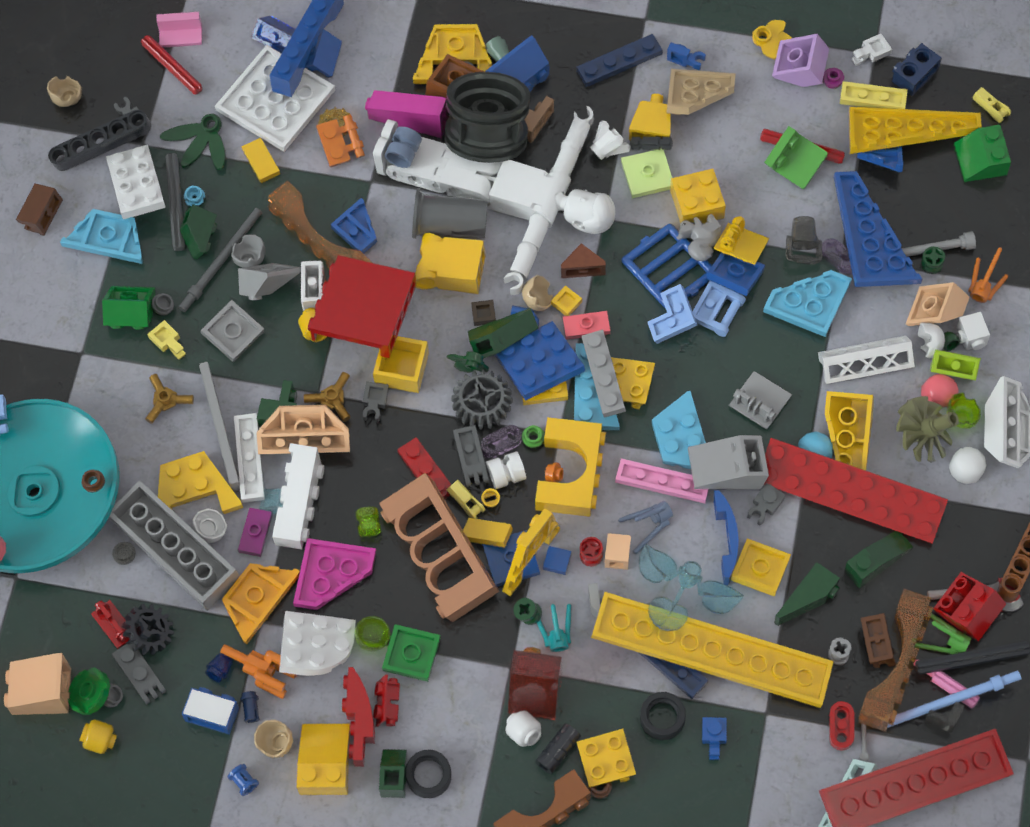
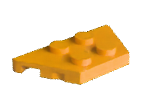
(256, 596)

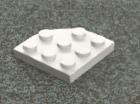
(315, 643)

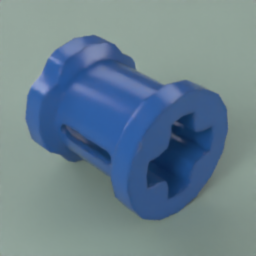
(243, 779)

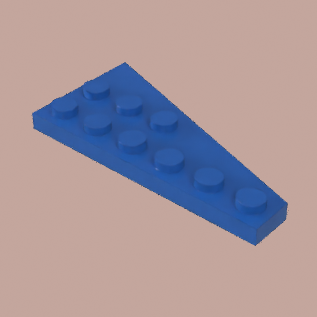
(870, 241)

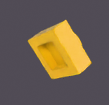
(566, 301)

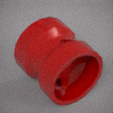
(593, 547)

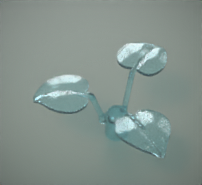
(669, 615)

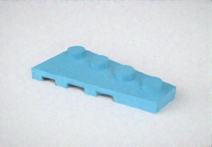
(586, 401)

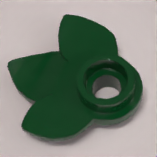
(469, 362)

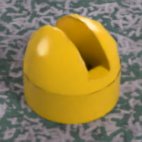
(490, 493)

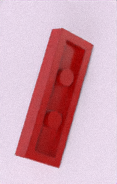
(421, 462)

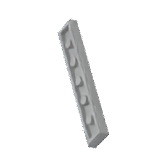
(220, 426)

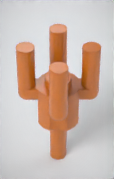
(261, 668)

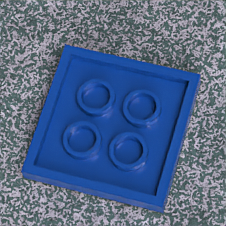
(540, 361)

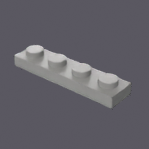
(603, 373)

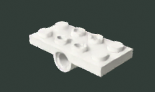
(135, 182)

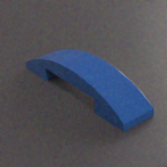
(724, 512)

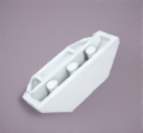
(1008, 423)

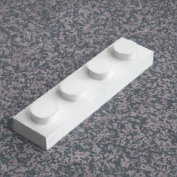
(248, 458)

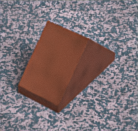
(583, 263)

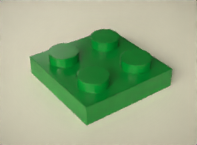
(411, 652)

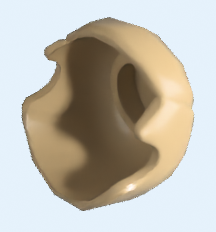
(64, 92)
(536, 293)
(273, 738)

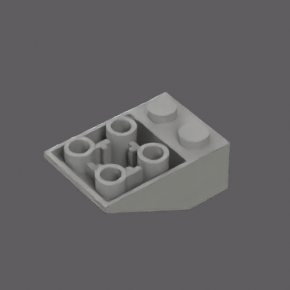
(729, 463)

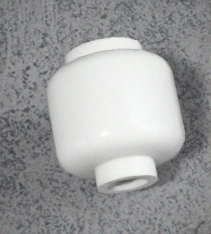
(523, 728)

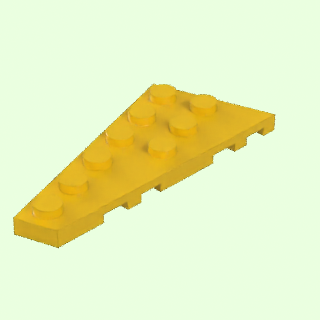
(889, 128)

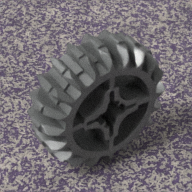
(498, 392)

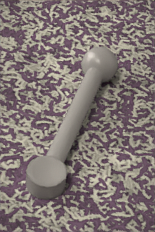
(864, 756)

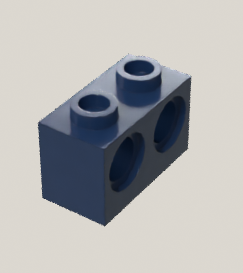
(919, 71)

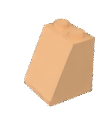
(38, 685)

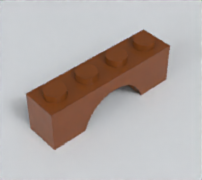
(569, 795)

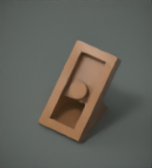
(536, 119)

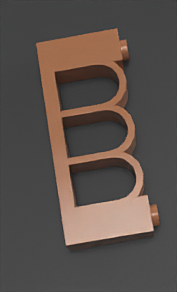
(470, 591)

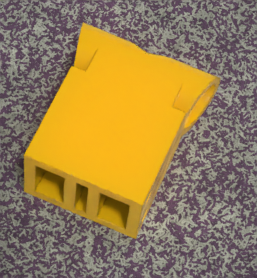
(450, 264)

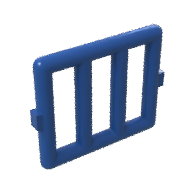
(641, 274)

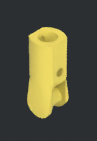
(989, 103)
(462, 496)

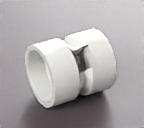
(506, 470)

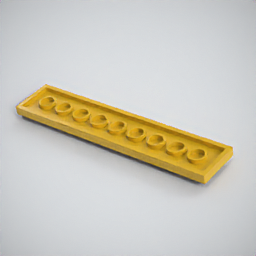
(715, 651)

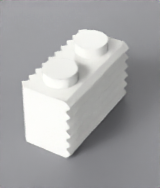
(311, 283)

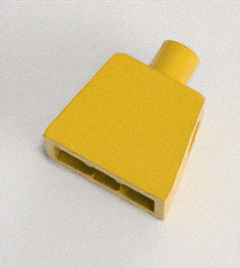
(651, 119)

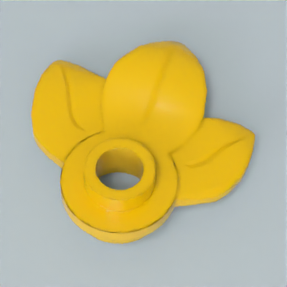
(774, 34)

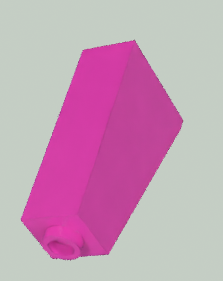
(414, 111)

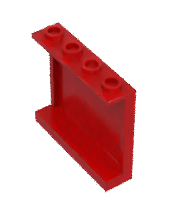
(363, 303)

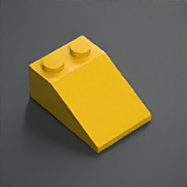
(323, 759)

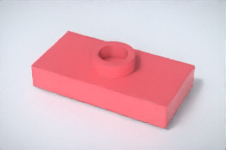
(583, 324)

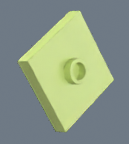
(647, 173)

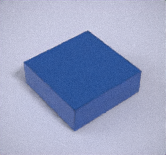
(557, 560)

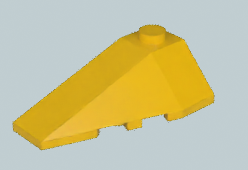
(849, 426)

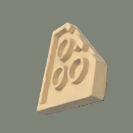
(697, 89)

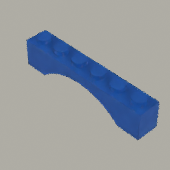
(291, 64)

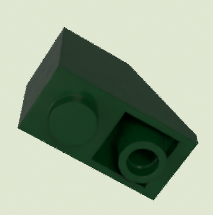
(196, 230)
(392, 773)

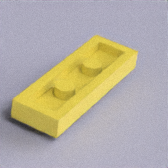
(872, 96)

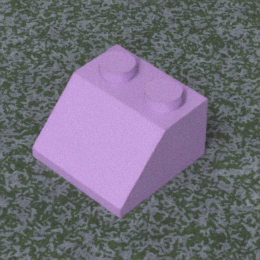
(801, 60)

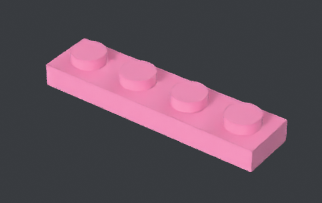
(659, 480)

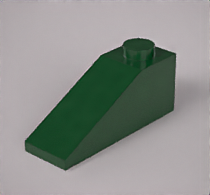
(876, 558)
(810, 594)

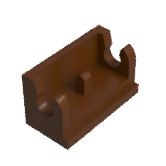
(39, 209)
(878, 640)

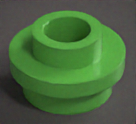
(533, 430)

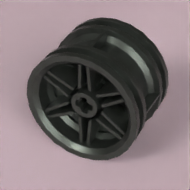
(487, 117)

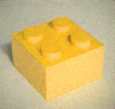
(697, 196)
(404, 367)

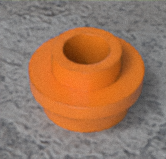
(554, 473)

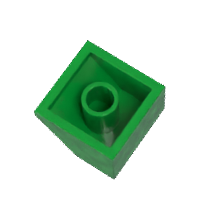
(983, 154)
(128, 307)

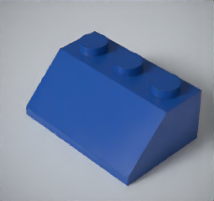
(524, 63)

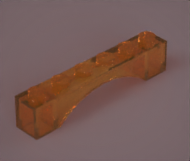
(289, 205)
(880, 702)

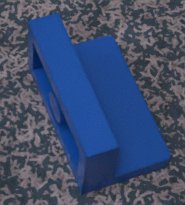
(324, 54)

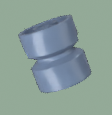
(403, 147)

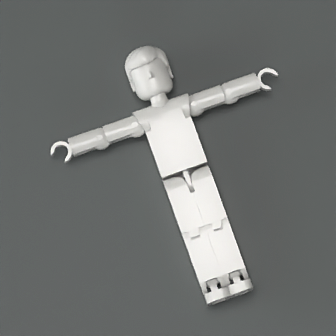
(508, 188)

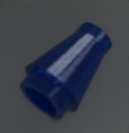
(218, 667)

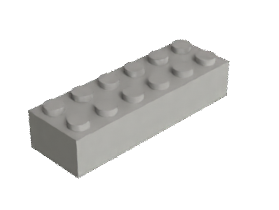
(173, 545)

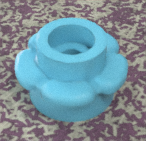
(194, 191)

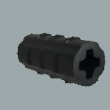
(558, 748)

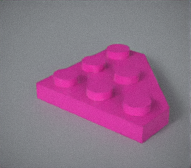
(330, 570)

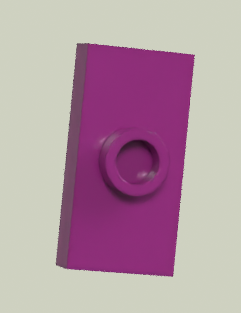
(255, 532)

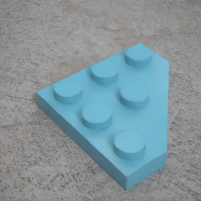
(810, 301)

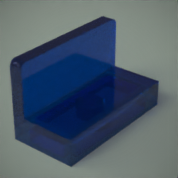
(272, 33)

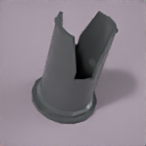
(449, 216)

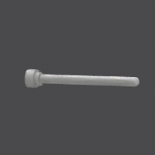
(965, 241)

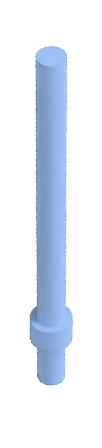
(996, 683)

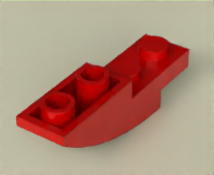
(359, 709)

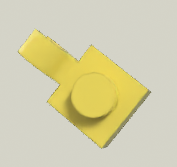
(166, 337)

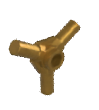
(332, 397)
(165, 399)

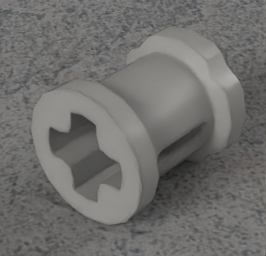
(842, 645)

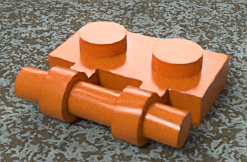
(334, 144)

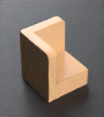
(617, 551)

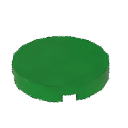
(88, 691)

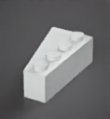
(298, 497)

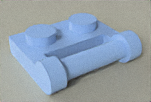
(711, 304)

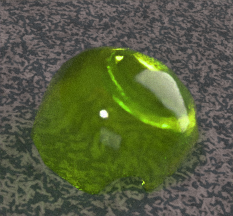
(966, 410)
(372, 633)

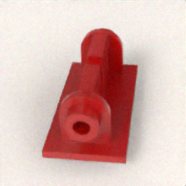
(111, 622)
(386, 690)

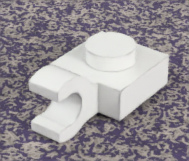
(872, 48)

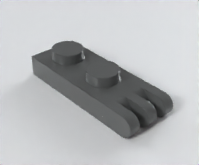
(470, 455)
(138, 672)

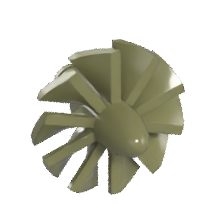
(923, 424)

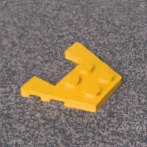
(457, 40)
(194, 479)
(541, 530)

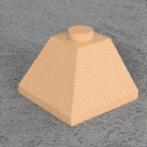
(937, 304)

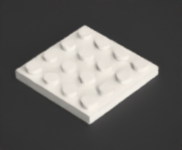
(268, 113)

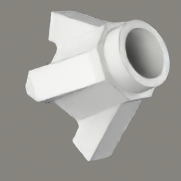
(608, 142)

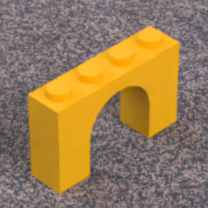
(576, 496)

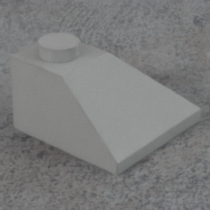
(264, 279)

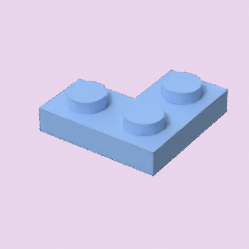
(678, 315)

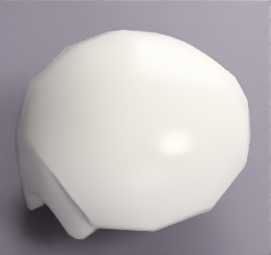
(933, 338)
(967, 465)
(209, 525)

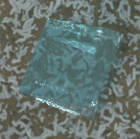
(272, 500)

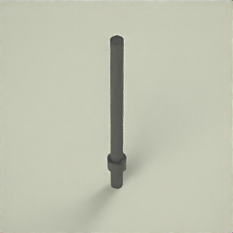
(196, 290)

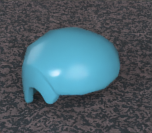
(817, 443)

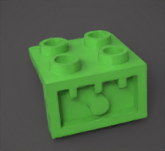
(796, 158)

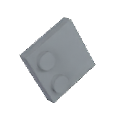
(232, 330)

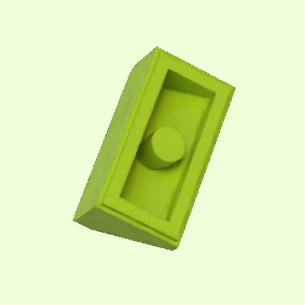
(955, 364)

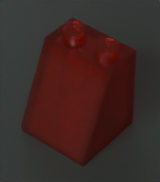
(535, 684)

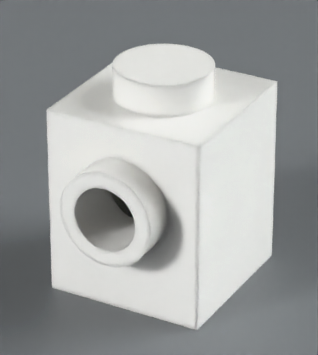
(973, 331)

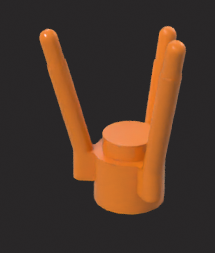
(981, 290)

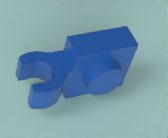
(681, 55)
(714, 733)

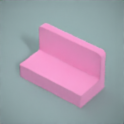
(179, 29)

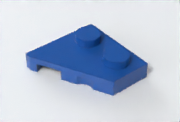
(887, 157)
(356, 227)

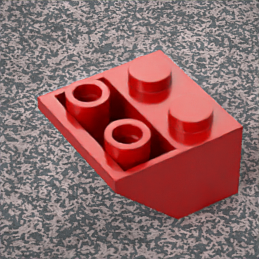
(970, 606)

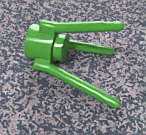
(958, 640)

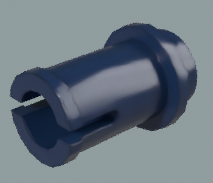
(250, 706)

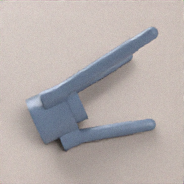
(658, 513)

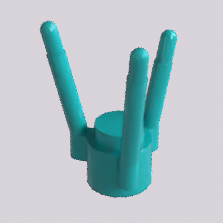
(558, 640)

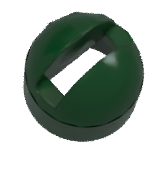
(951, 341)

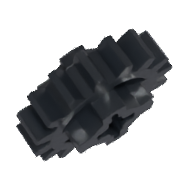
(153, 639)

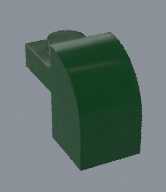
(267, 406)

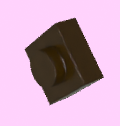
(483, 312)

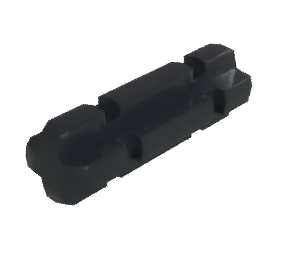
(651, 143)

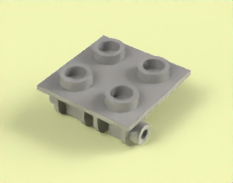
(760, 400)

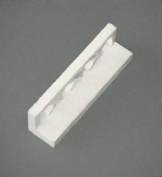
(864, 351)

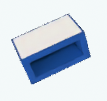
(210, 710)

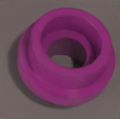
(833, 82)

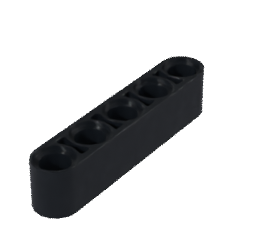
(90, 137)

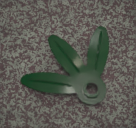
(198, 145)

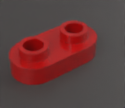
(841, 727)

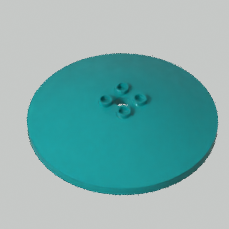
(51, 449)

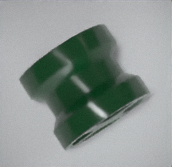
(937, 257)
(532, 614)

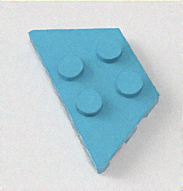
(106, 235)
(677, 430)

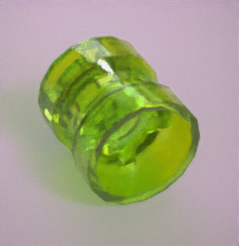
(368, 521)

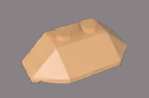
(303, 426)

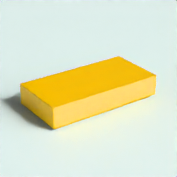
(260, 160)
(487, 532)

